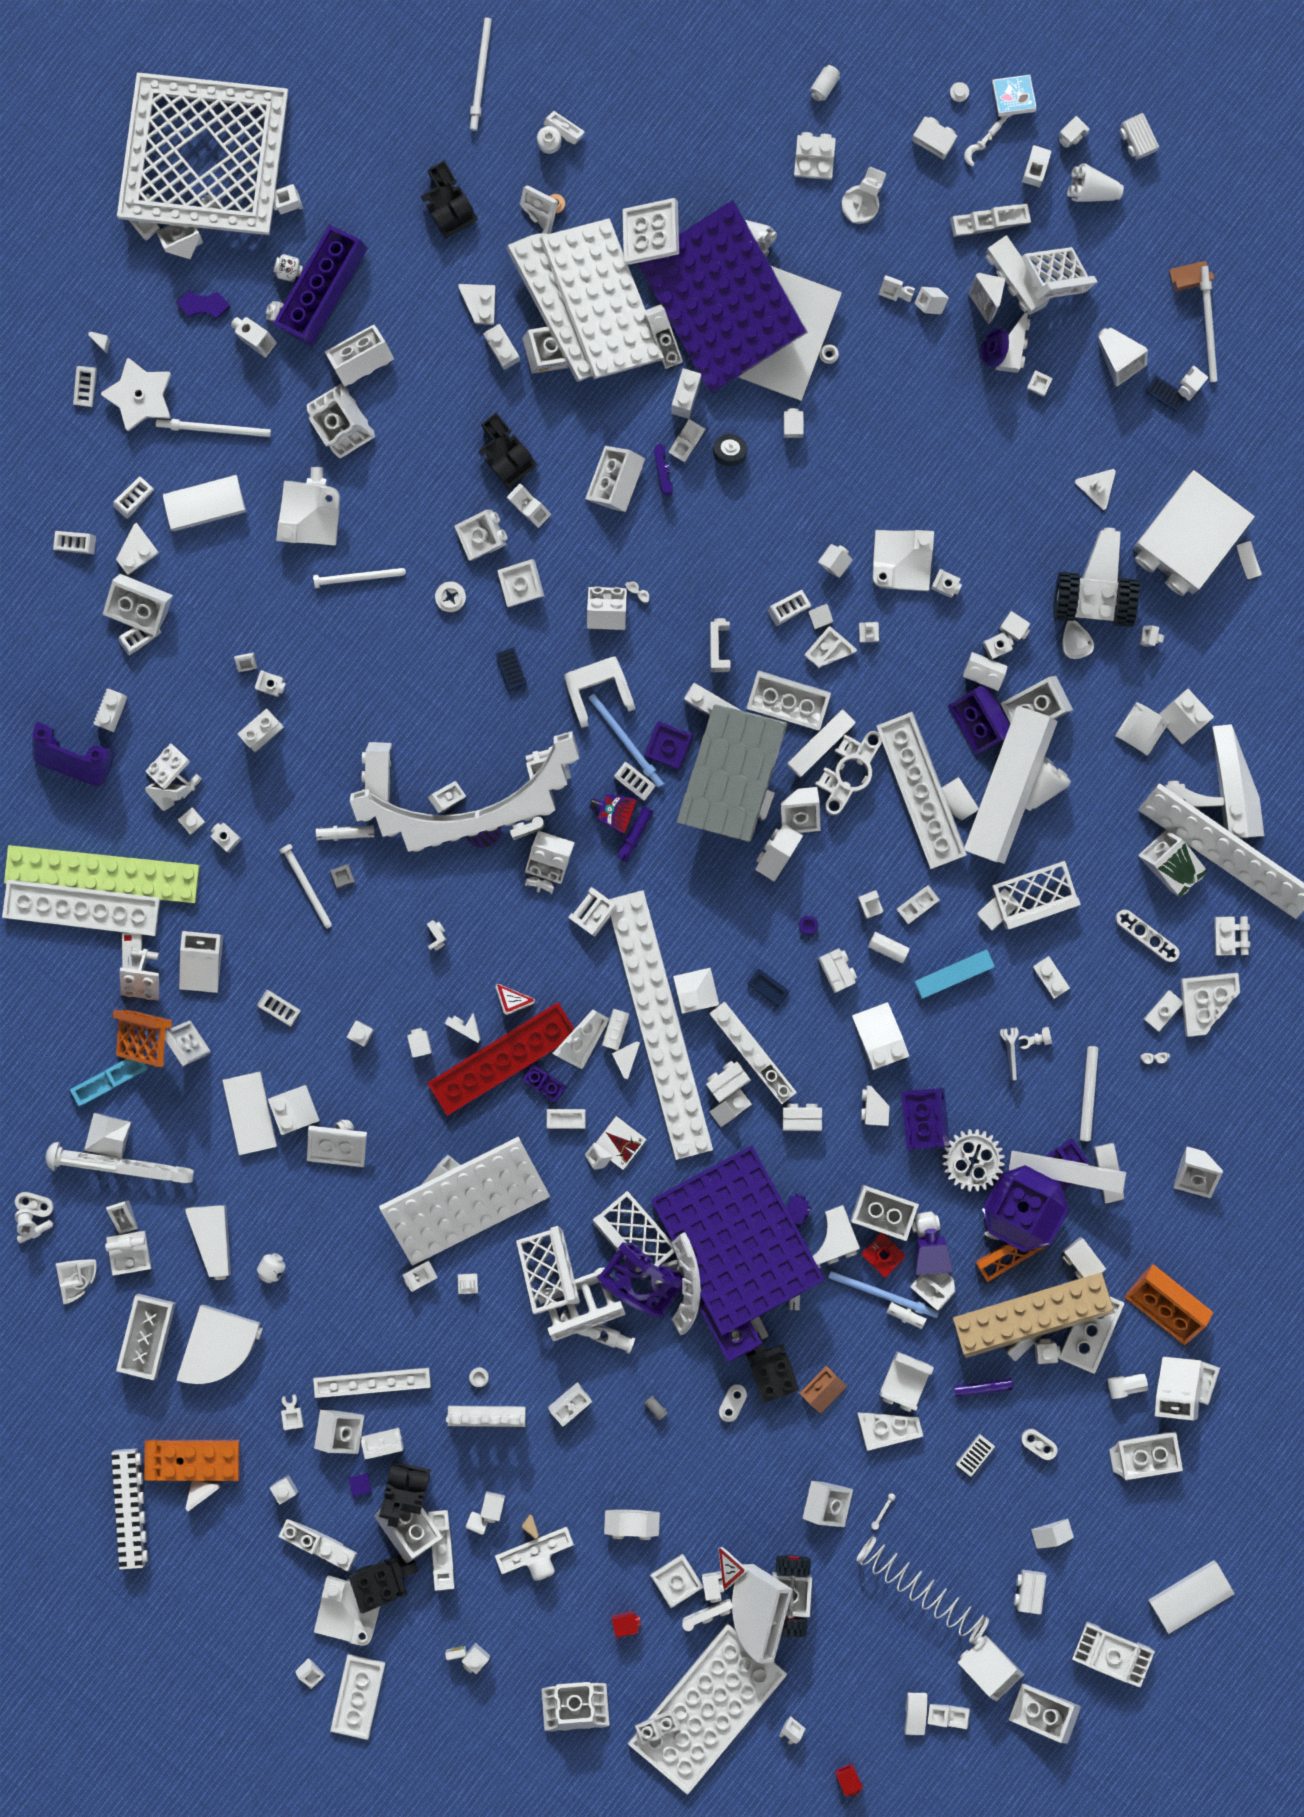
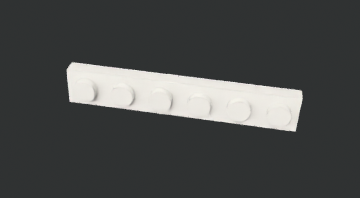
(372, 1382)

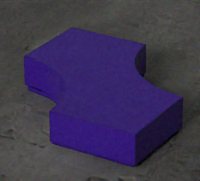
(194, 304)

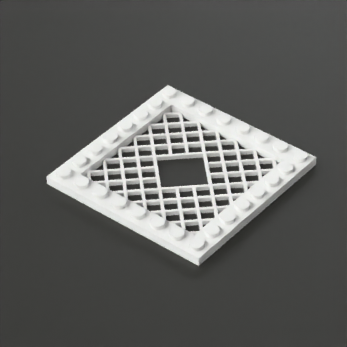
(254, 222)

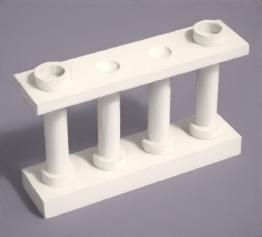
(582, 1322)

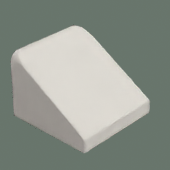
(101, 340)
(820, 616)
(598, 1156)
(476, 1523)
(309, 1673)

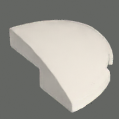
(74, 1278)

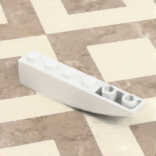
(752, 1052)

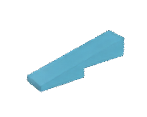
(954, 974)
(106, 1081)

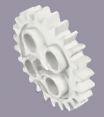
(957, 1153)

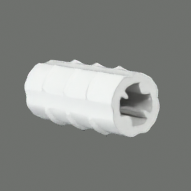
(888, 947)
(615, 1029)

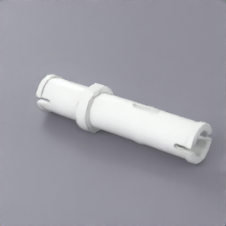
(344, 832)

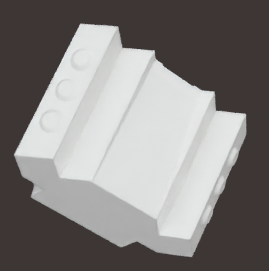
(339, 421)
(575, 1706)

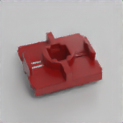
(872, 1255)

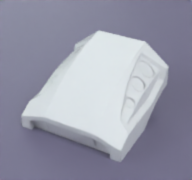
(1142, 728)

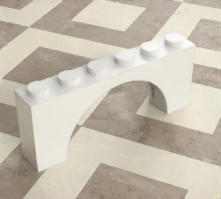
(839, 1238)

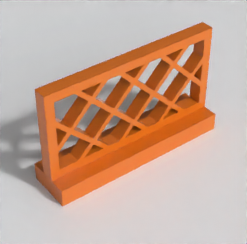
(142, 1023)

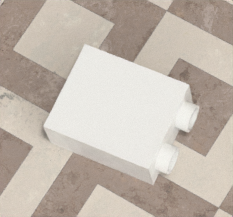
(1192, 534)

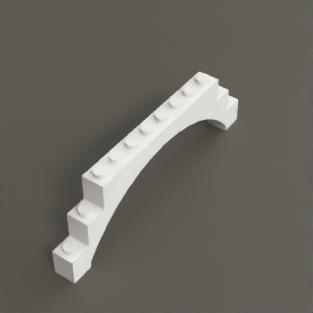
(424, 830)

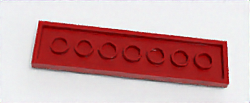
(501, 1059)

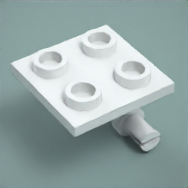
(169, 766)
(140, 982)

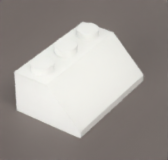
(359, 355)
(615, 478)
(137, 604)
(413, 1534)

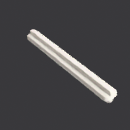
(1089, 1093)

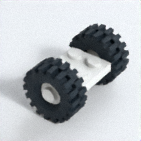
(1096, 599)

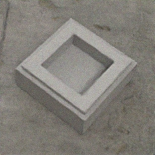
(342, 876)

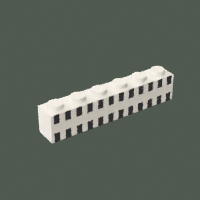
(129, 1508)

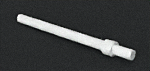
(475, 110)
(1205, 286)
(176, 424)

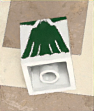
(1173, 863)

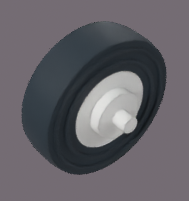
(729, 450)

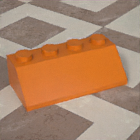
(1169, 1304)

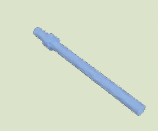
(648, 770)
(918, 1307)

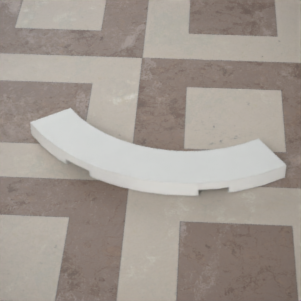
(691, 1288)

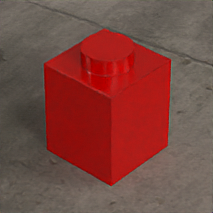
(626, 1623)
(849, 1780)

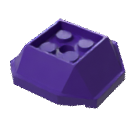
(1045, 1212)

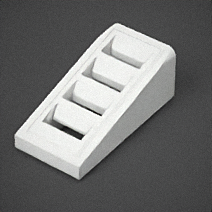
(79, 369)
(137, 501)
(86, 546)
(775, 616)
(136, 646)
(621, 771)
(264, 999)

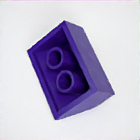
(980, 719)

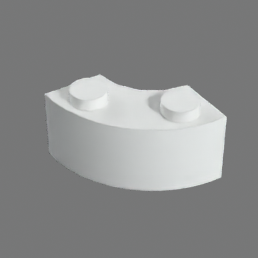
(632, 1523)

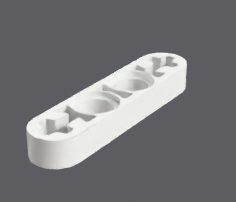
(1145, 938)

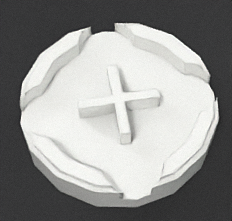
(859, 205)

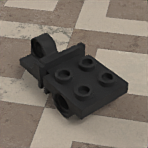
(448, 204)
(505, 454)
(772, 1372)
(404, 1491)
(381, 1582)

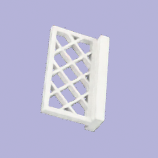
(1063, 285)
(1041, 911)
(615, 1238)
(563, 1264)

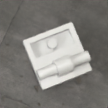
(128, 1252)

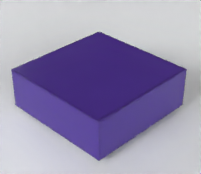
(360, 1484)

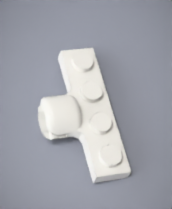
(536, 1554)

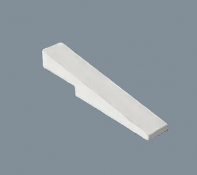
(1071, 1171)

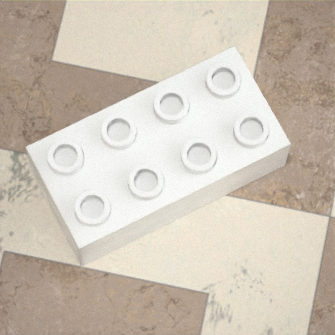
(146, 1337)

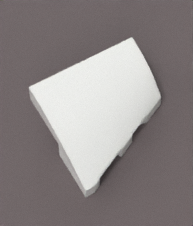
(959, 799)

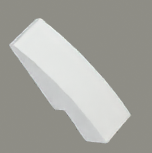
(1106, 1158)

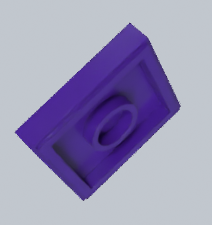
(668, 745)

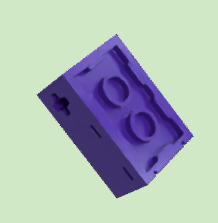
(925, 1118)

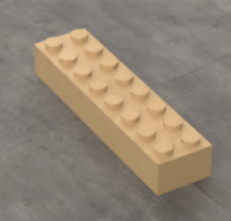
(1033, 1315)

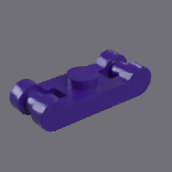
(663, 470)

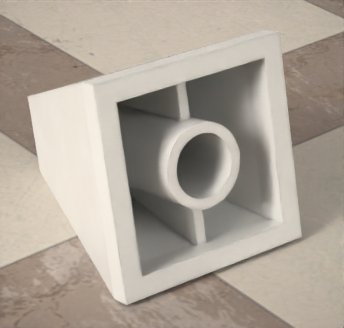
(1121, 355)

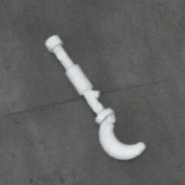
(981, 144)

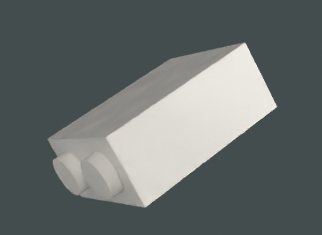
(686, 393)

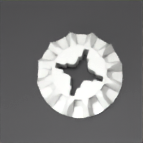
(441, 595)

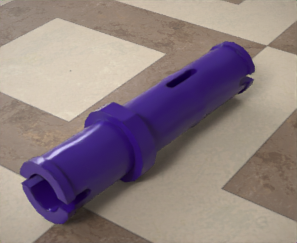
(634, 834)
(983, 1387)

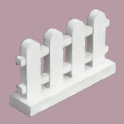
(486, 1416)

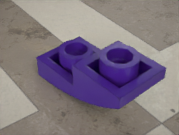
(544, 1083)

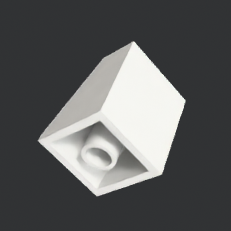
(990, 1668)

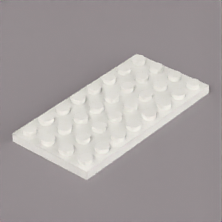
(601, 298)
(464, 1201)
(711, 1707)

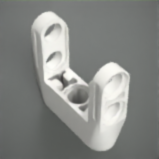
(593, 675)

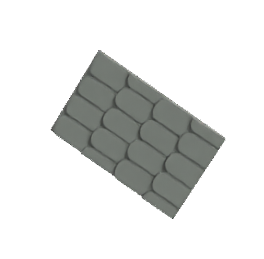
(732, 772)

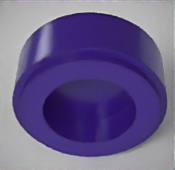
(808, 925)

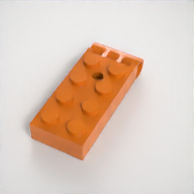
(202, 1460)

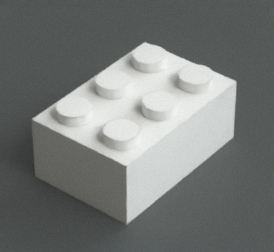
(884, 1212)

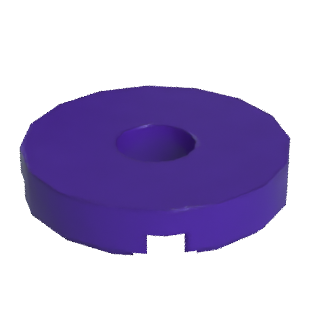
(995, 347)

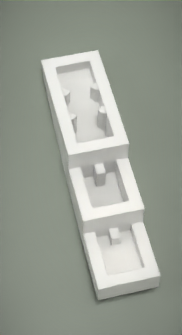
(990, 220)
(821, 743)

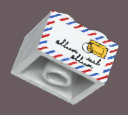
(543, 351)

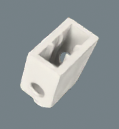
(254, 335)

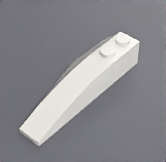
(1241, 800)

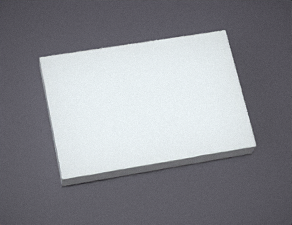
(186, 1043)
(336, 1146)

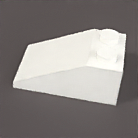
(1044, 697)
(880, 1036)
(1045, 1713)

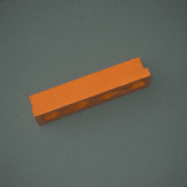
(997, 1254)

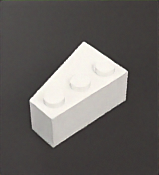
(377, 769)

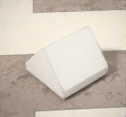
(245, 662)

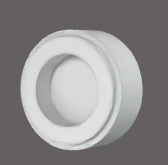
(479, 1377)

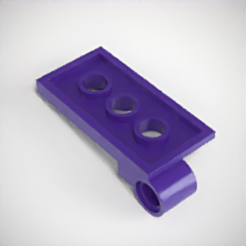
(732, 1349)

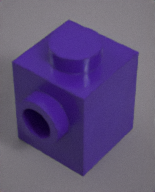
(798, 1208)

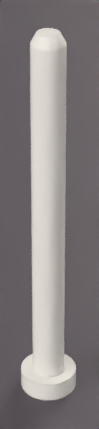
(357, 576)
(306, 885)

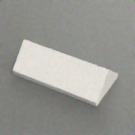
(987, 294)

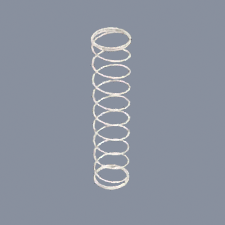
(863, 1554)

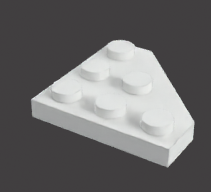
(1206, 1000)

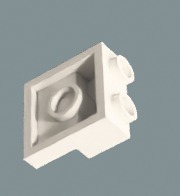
(814, 156)
(481, 534)

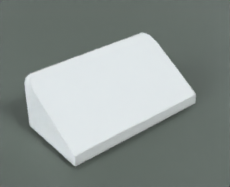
(991, 912)
(1016, 1350)

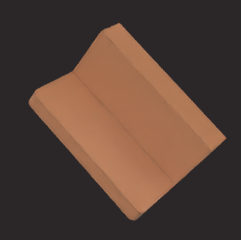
(1188, 276)
(823, 1389)

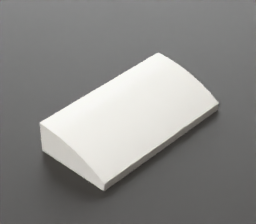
(204, 503)
(788, 700)
(1191, 1596)

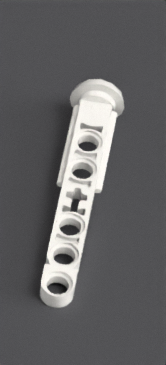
(57, 1156)

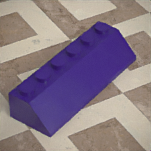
(320, 285)

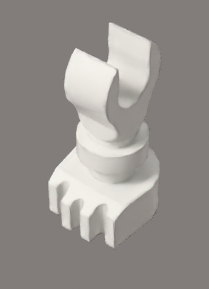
(1044, 1037)

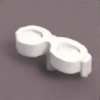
(634, 588)
(535, 881)
(1148, 1058)

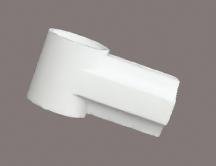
(1122, 1386)

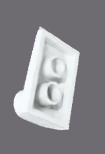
(1146, 1456)

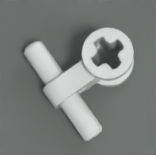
(27, 1227)

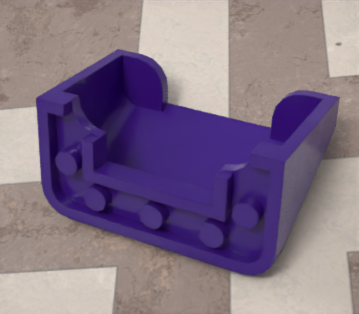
(88, 769)

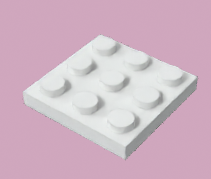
(650, 231)

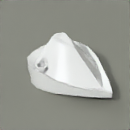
(1076, 641)

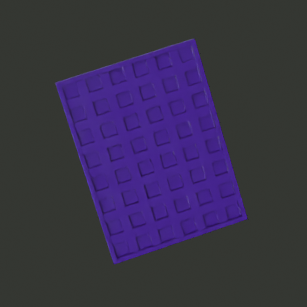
(723, 297)
(741, 1240)

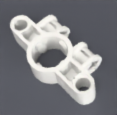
(839, 790)

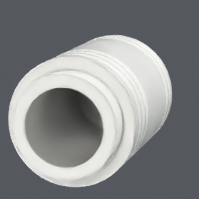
(824, 83)

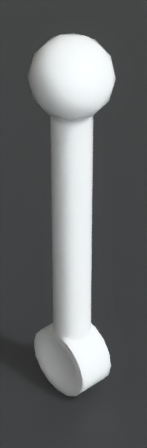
(875, 1525)

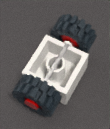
(795, 1573)

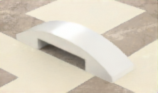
(442, 1552)

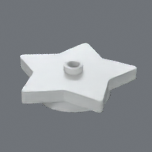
(149, 404)

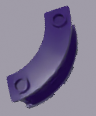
(643, 1302)

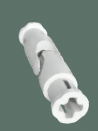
(614, 1337)

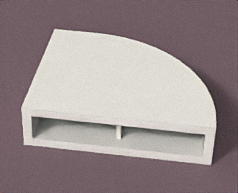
(217, 1345)
(759, 1612)

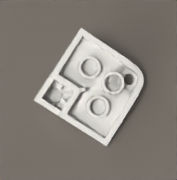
(308, 515)
(903, 558)
(340, 1614)

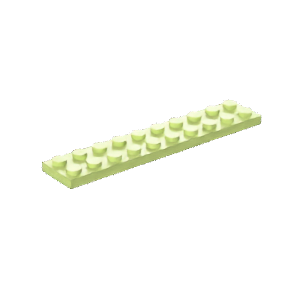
(103, 873)

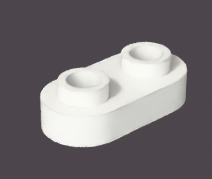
(35, 1203)
(732, 1403)
(1038, 1444)

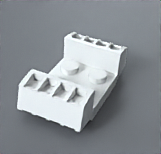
(1113, 1655)

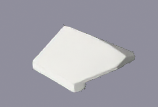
(935, 1288)

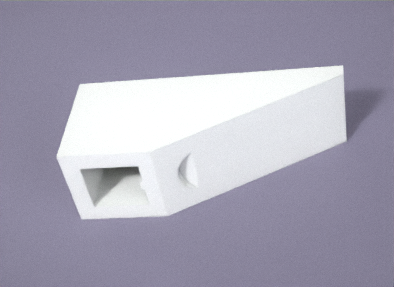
(663, 335)
(1017, 342)

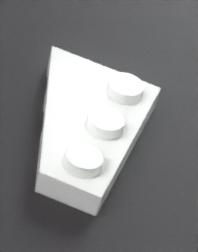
(582, 1040)
(885, 1429)

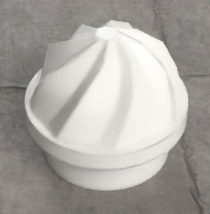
(344, 1124)

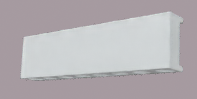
(1010, 784)

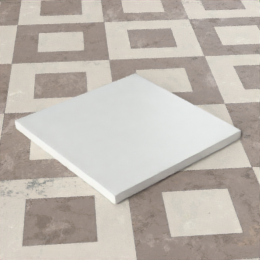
(792, 366)

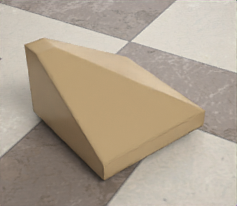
(530, 1526)

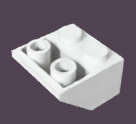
(606, 608)
(549, 857)

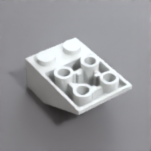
(200, 961)
(1178, 1389)

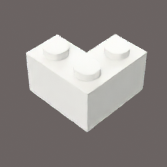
(778, 852)

